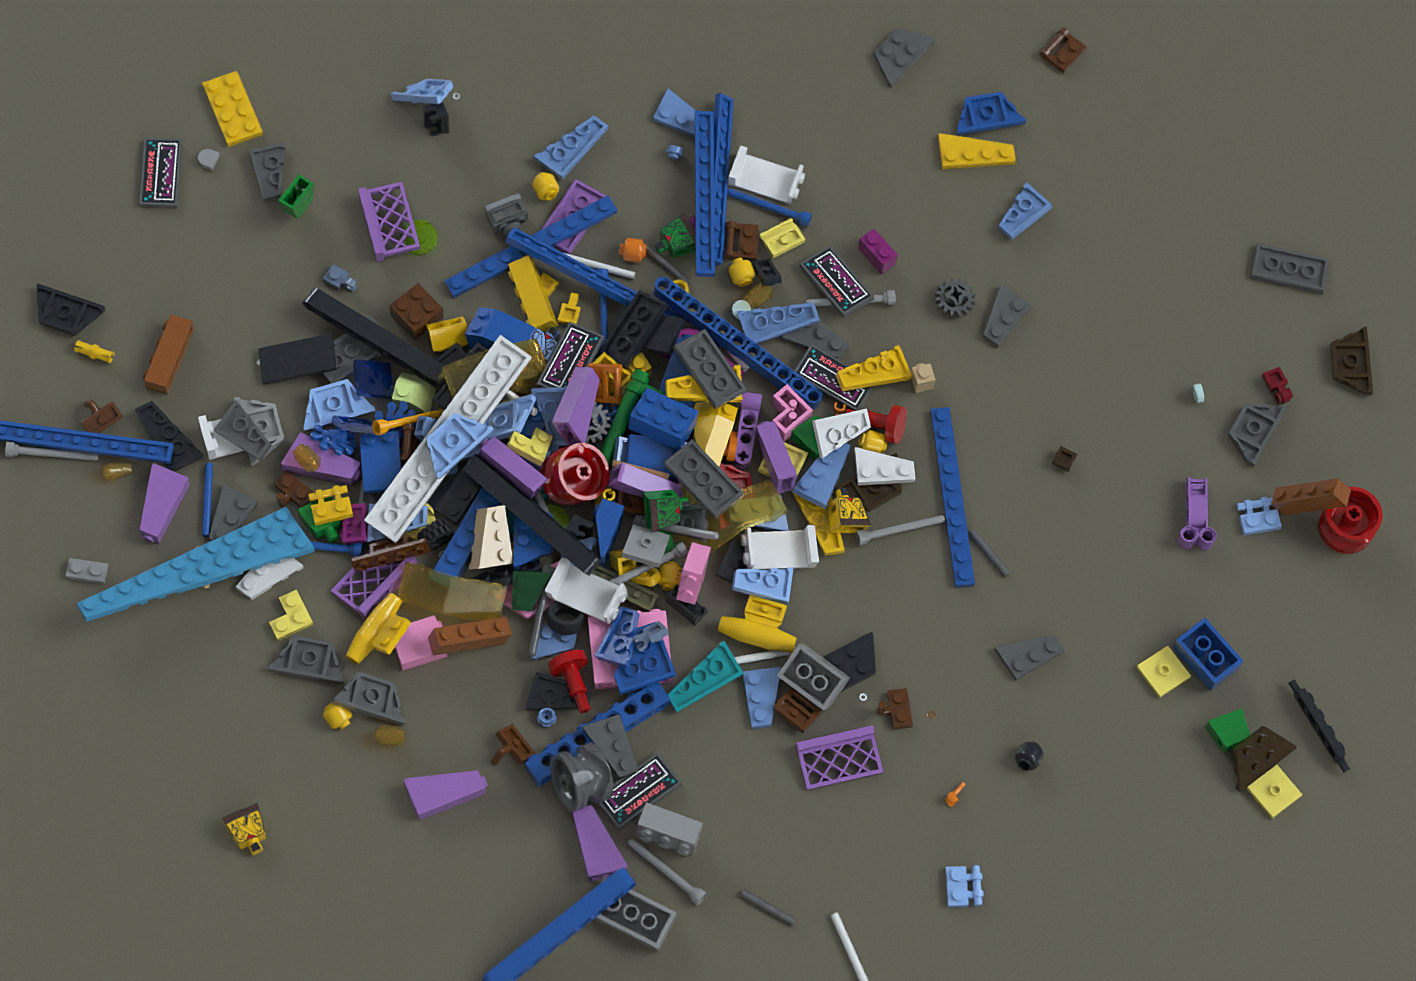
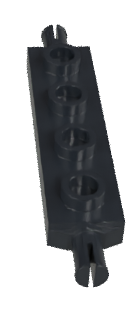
(1323, 730)

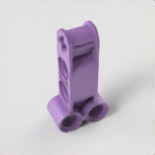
(749, 410)
(1196, 516)

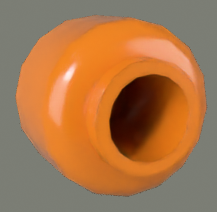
(633, 250)

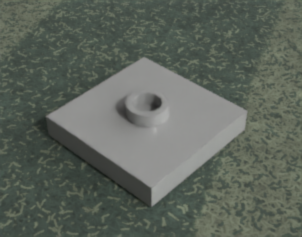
(645, 546)

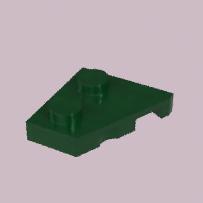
(527, 588)

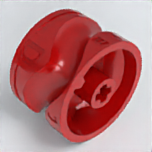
(575, 474)
(1353, 526)

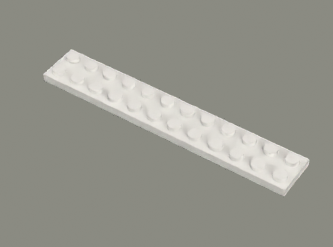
(473, 401)

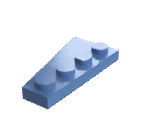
(567, 152)
(773, 322)
(822, 476)

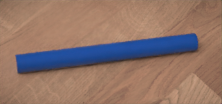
(207, 499)

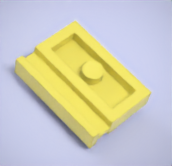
(782, 238)

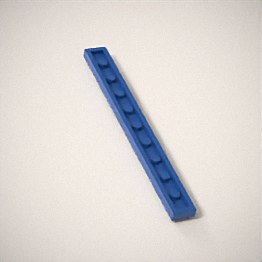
(722, 140)
(704, 194)
(550, 235)
(573, 268)
(86, 442)
(952, 497)

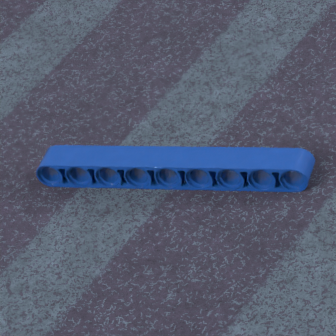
(562, 927)

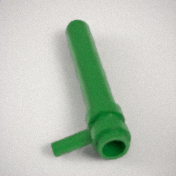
(634, 390)

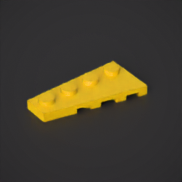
(970, 152)
(880, 370)
(687, 389)
(829, 542)

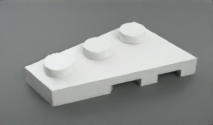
(839, 429)
(882, 468)
(263, 579)

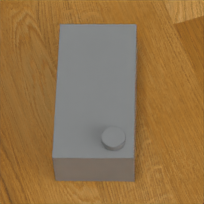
(639, 919)

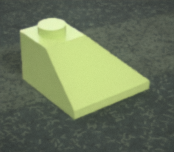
(414, 392)

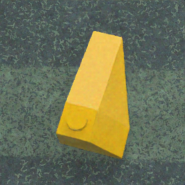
(714, 428)

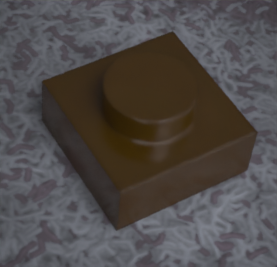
(1064, 459)

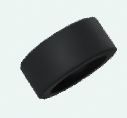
(564, 627)

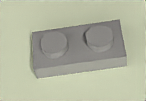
(87, 571)

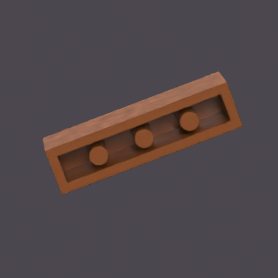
(168, 354)
(1311, 496)
(469, 636)

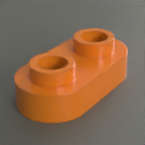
(731, 447)

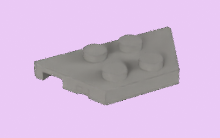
(266, 419)

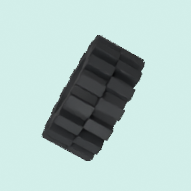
(437, 533)

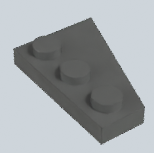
(1029, 655)

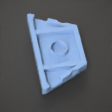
(425, 92)
(332, 400)
(510, 417)
(454, 441)

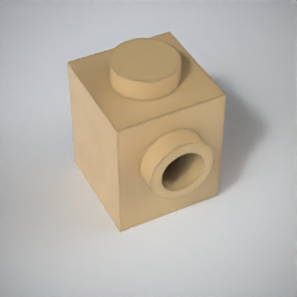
(922, 377)

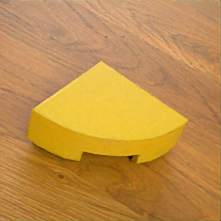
(549, 283)

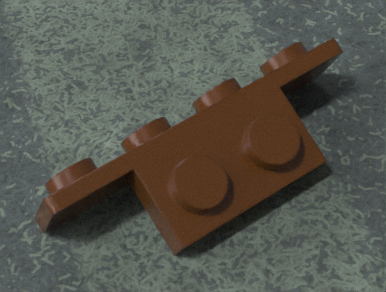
(388, 551)

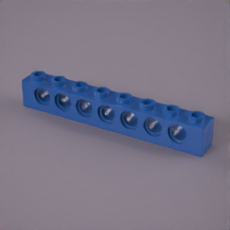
(659, 701)

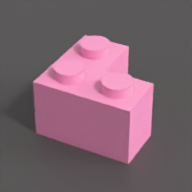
(792, 411)

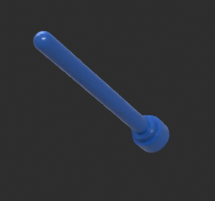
(803, 217)
(603, 309)
(353, 549)

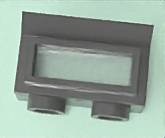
(505, 212)

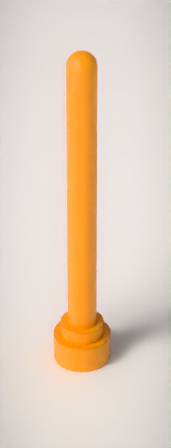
(382, 426)

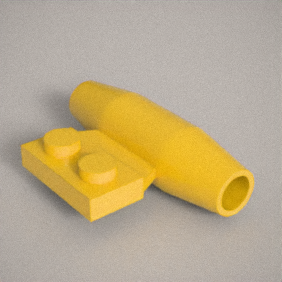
(760, 626)
(379, 631)

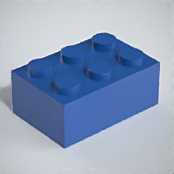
(663, 419)
(1207, 654)

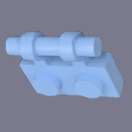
(1261, 521)
(957, 886)

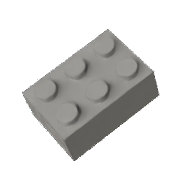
(813, 676)
(669, 829)

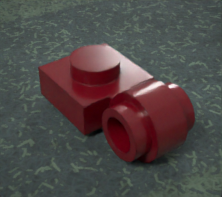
(1276, 381)

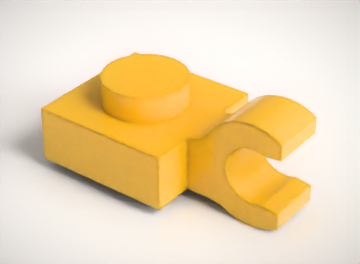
(570, 311)

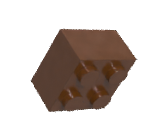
(416, 310)

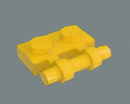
(332, 510)

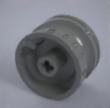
(581, 777)

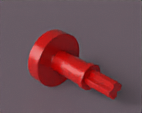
(893, 423)
(568, 665)

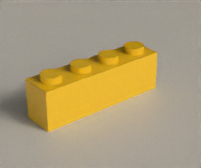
(532, 293)

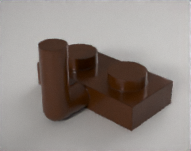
(101, 418)
(292, 490)
(898, 708)
(514, 744)

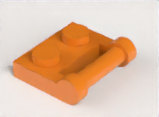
(603, 393)

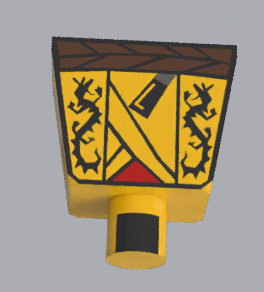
(847, 513)
(246, 828)

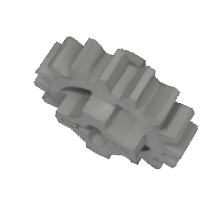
(601, 428)

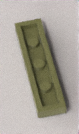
(636, 594)

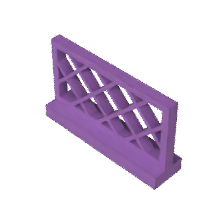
(373, 224)
(388, 585)
(836, 740)

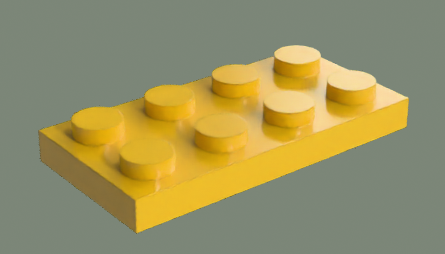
(232, 108)

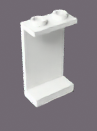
(765, 177)
(780, 549)
(585, 593)

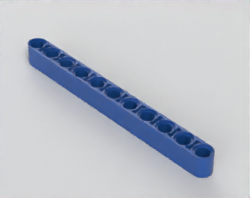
(734, 335)

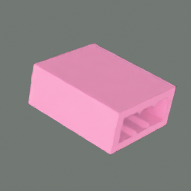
(693, 573)
(414, 646)

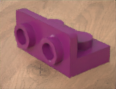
(355, 527)

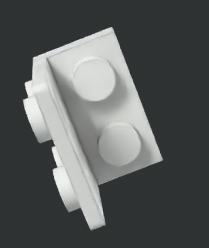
(215, 444)

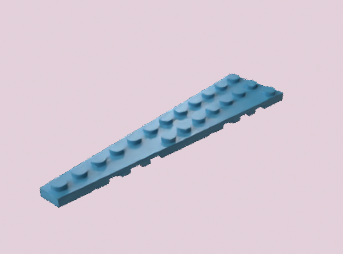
(228, 556)

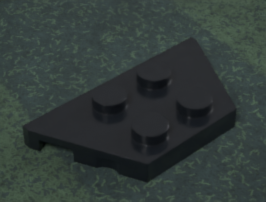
(65, 311)
(855, 660)

